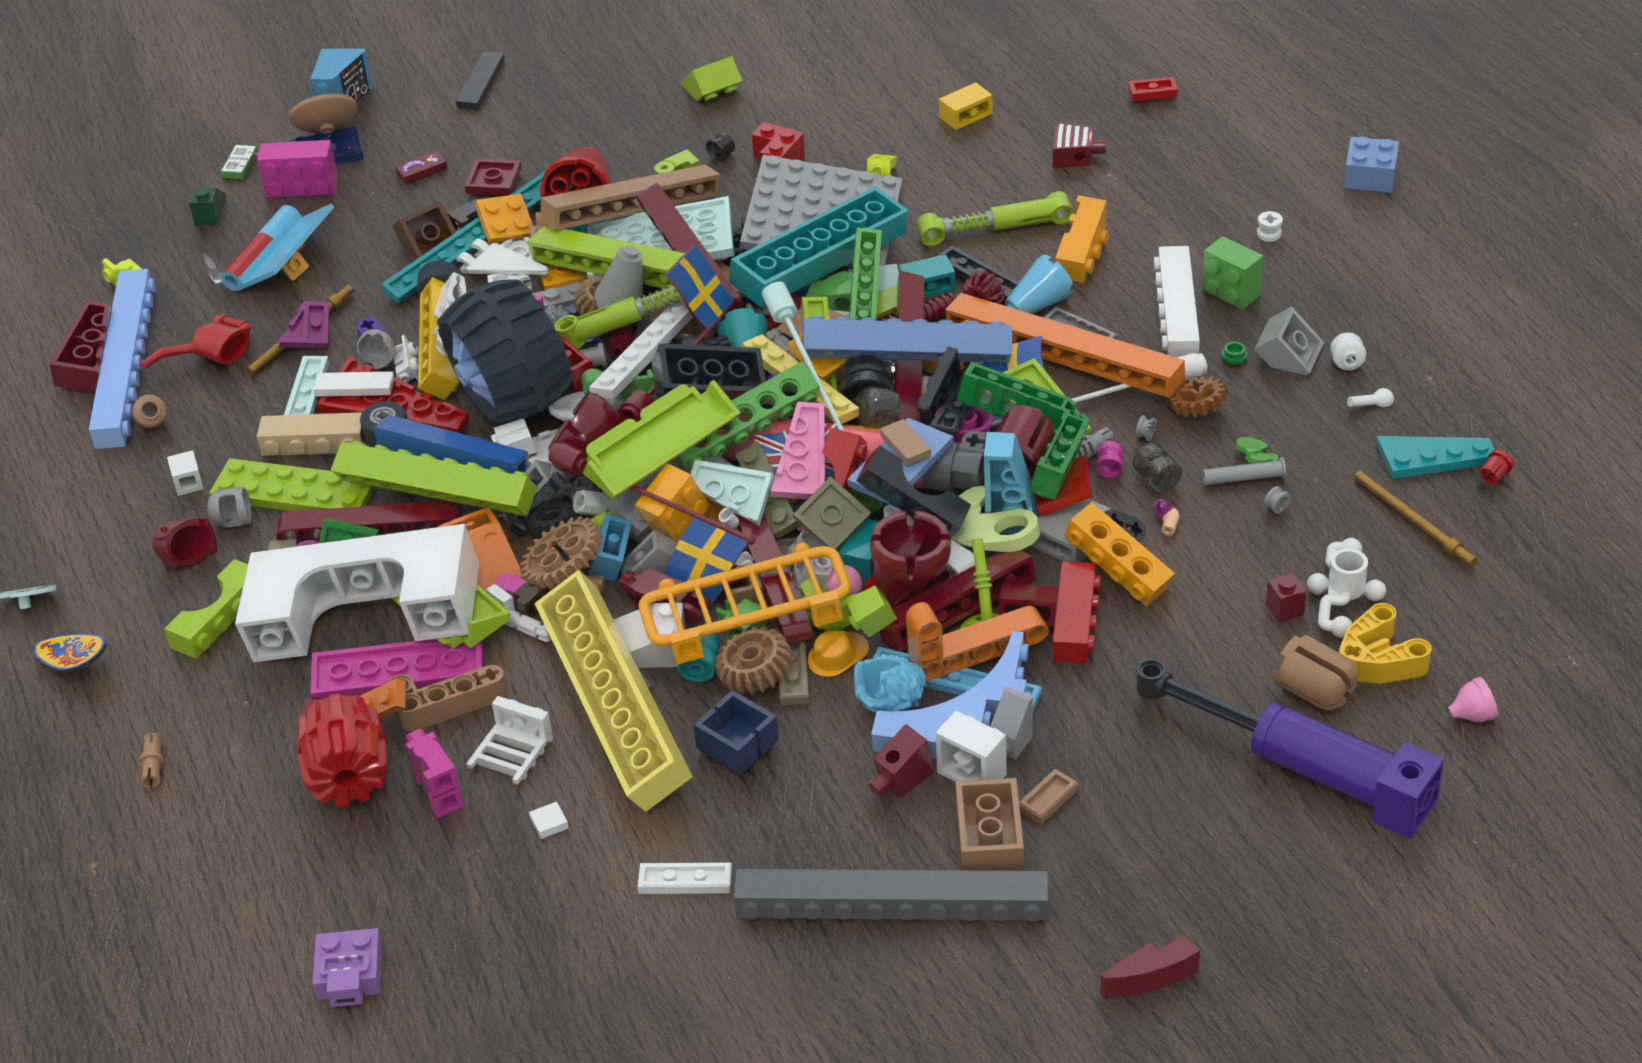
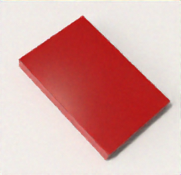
(1074, 489)

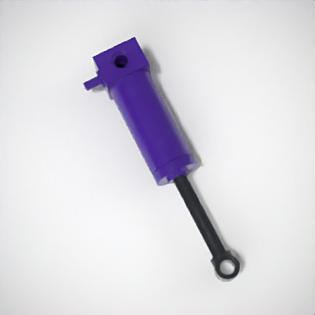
(1397, 785)

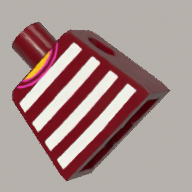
(1075, 146)

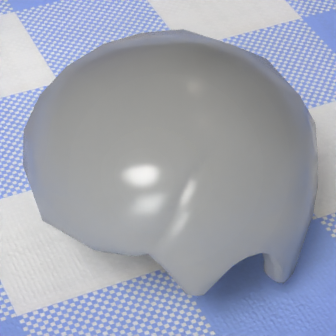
(376, 348)

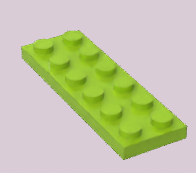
(291, 486)

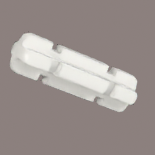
(528, 625)

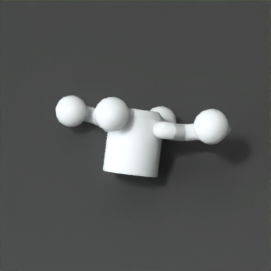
(1345, 583)

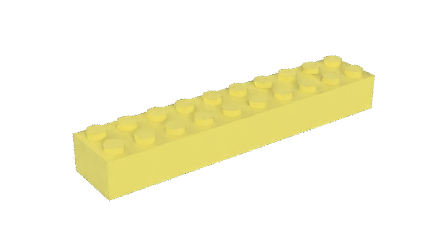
(613, 692)

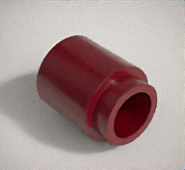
(620, 340)

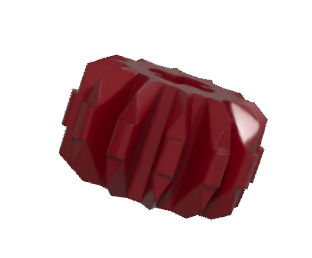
(985, 287)

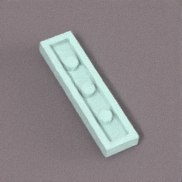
(302, 398)

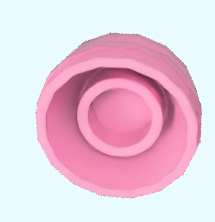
(1474, 702)

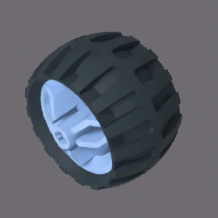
(505, 351)

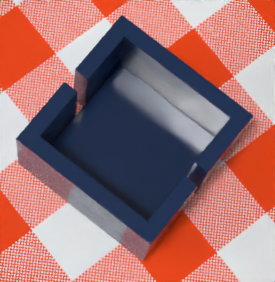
(742, 732)

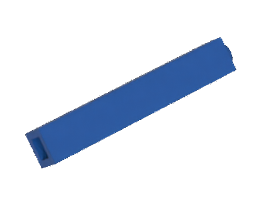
(440, 443)

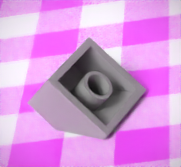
(1289, 343)

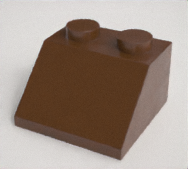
(424, 229)

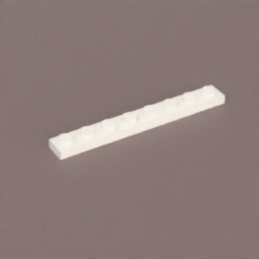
(641, 351)

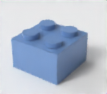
(1371, 164)

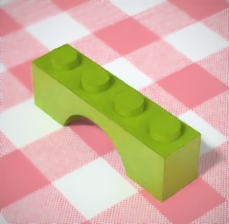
(196, 630)

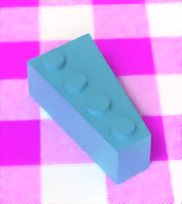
(1007, 477)

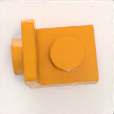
(294, 266)

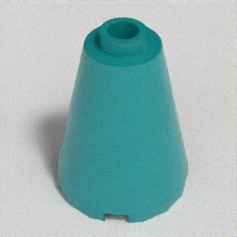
(742, 326)

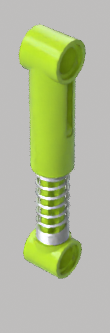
(1053, 208)
(613, 316)

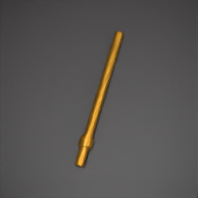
(335, 302)
(1451, 545)

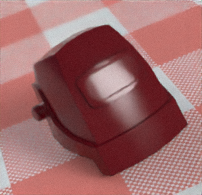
(184, 541)

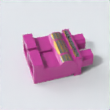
(434, 771)

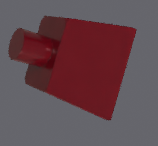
(902, 763)

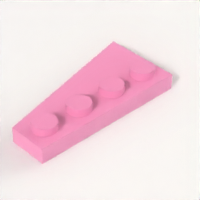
(802, 461)

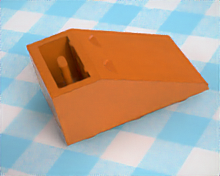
(489, 545)

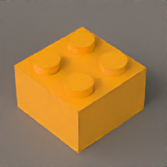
(676, 487)

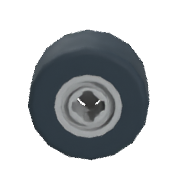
(375, 414)

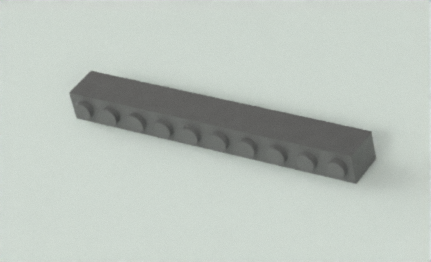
(891, 894)

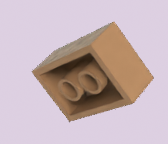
(989, 825)

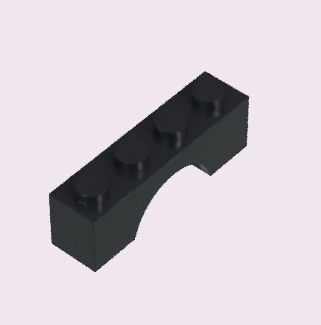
(885, 477)

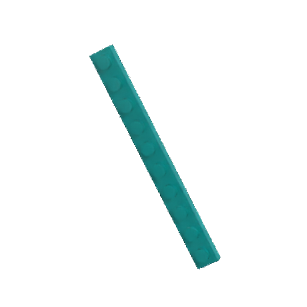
(405, 281)

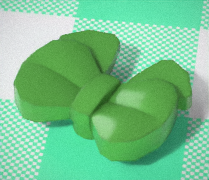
(1253, 450)

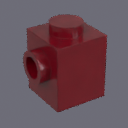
(1286, 597)

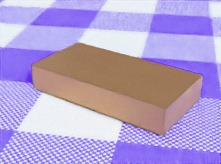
(905, 442)
(1048, 796)

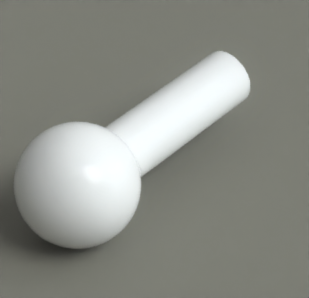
(1382, 398)

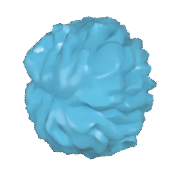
(888, 683)

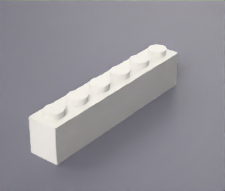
(1176, 301)

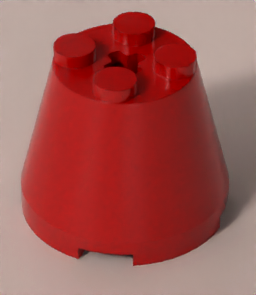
(575, 171)

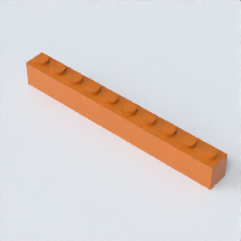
(1078, 347)

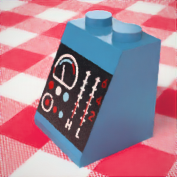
(342, 73)

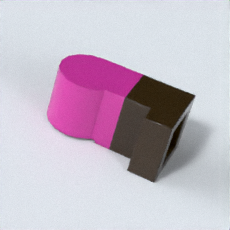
(523, 593)

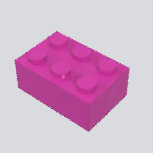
(297, 168)

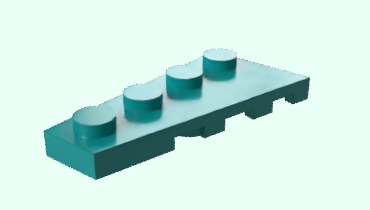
(1426, 455)

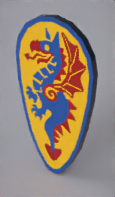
(69, 651)

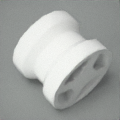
(1269, 226)

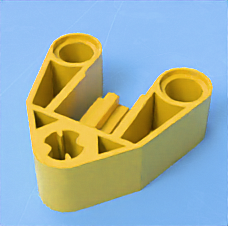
(1370, 648)

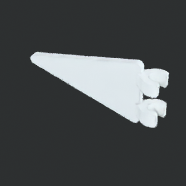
(498, 260)

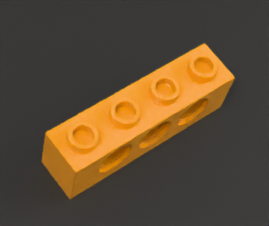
(1119, 554)

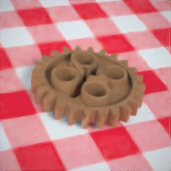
(576, 539)

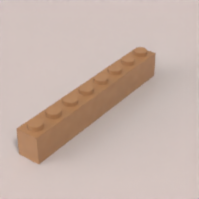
(620, 198)

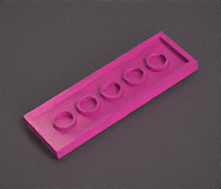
(369, 667)

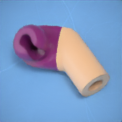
(1168, 515)

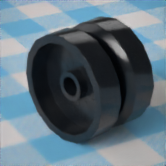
(862, 373)

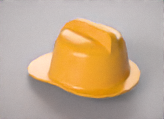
(836, 652)

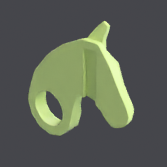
(992, 524)

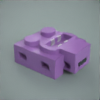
(347, 966)

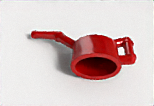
(220, 340)

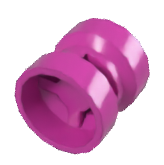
(1109, 459)

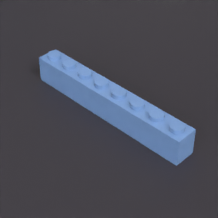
(906, 340)

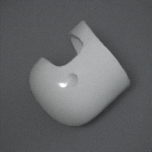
(230, 504)

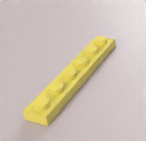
(777, 361)

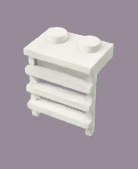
(518, 727)

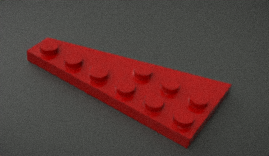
(418, 406)

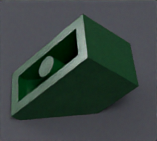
(206, 205)

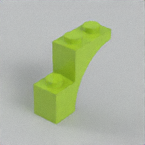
(863, 610)

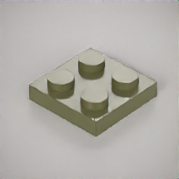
(831, 514)

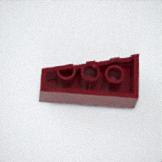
(81, 352)

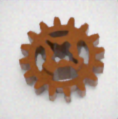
(1199, 396)

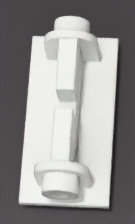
(406, 360)

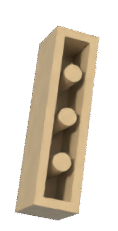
(307, 433)

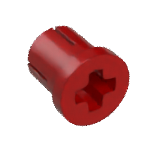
(1496, 466)

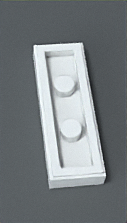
(354, 384)
(684, 878)

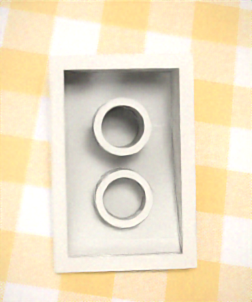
(634, 634)

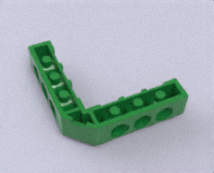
(1067, 422)

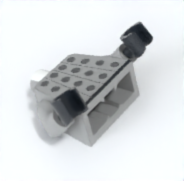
(550, 485)

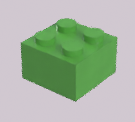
(1232, 272)

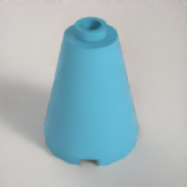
(1041, 287)

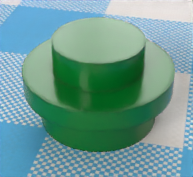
(1234, 353)

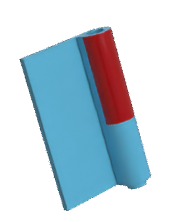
(272, 246)

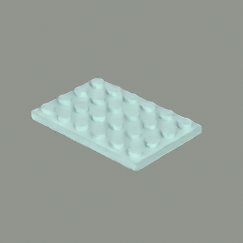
(707, 219)

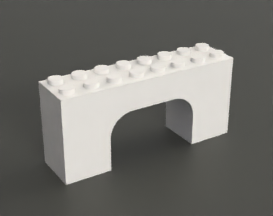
(292, 586)

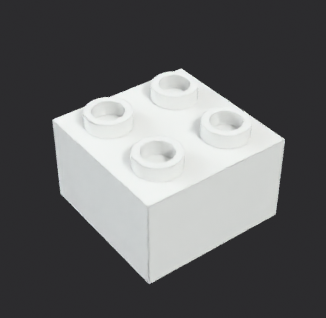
(970, 750)

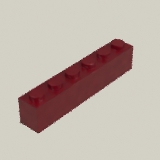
(958, 597)

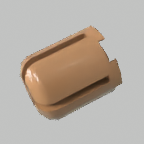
(1316, 673)

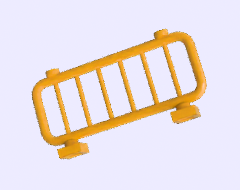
(687, 644)

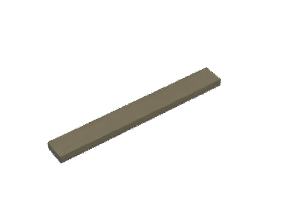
(795, 684)

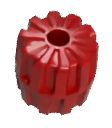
(341, 749)

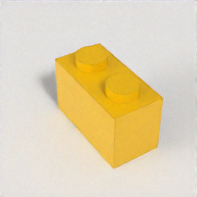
(965, 106)

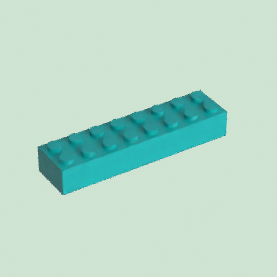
(816, 245)

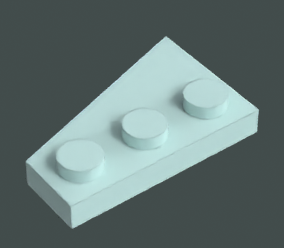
(734, 488)

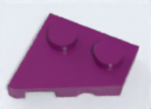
(308, 327)

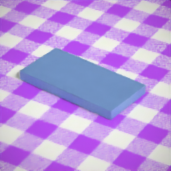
(936, 440)

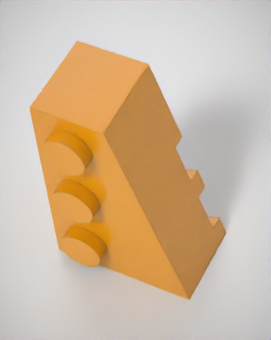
(1085, 239)

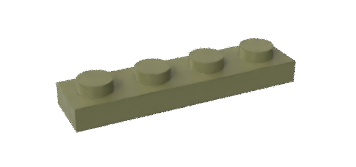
(777, 510)

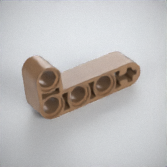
(449, 697)

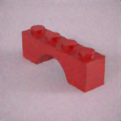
(845, 453)

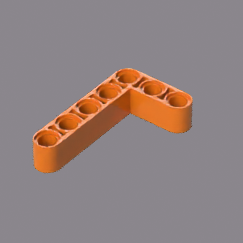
(967, 646)

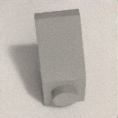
(651, 553)
(1015, 720)

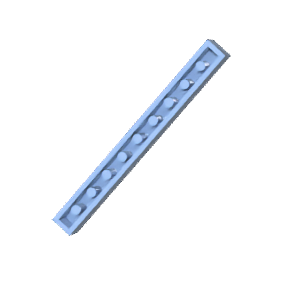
(122, 359)

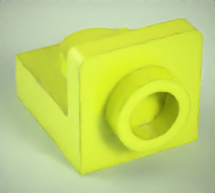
(881, 164)
(111, 271)

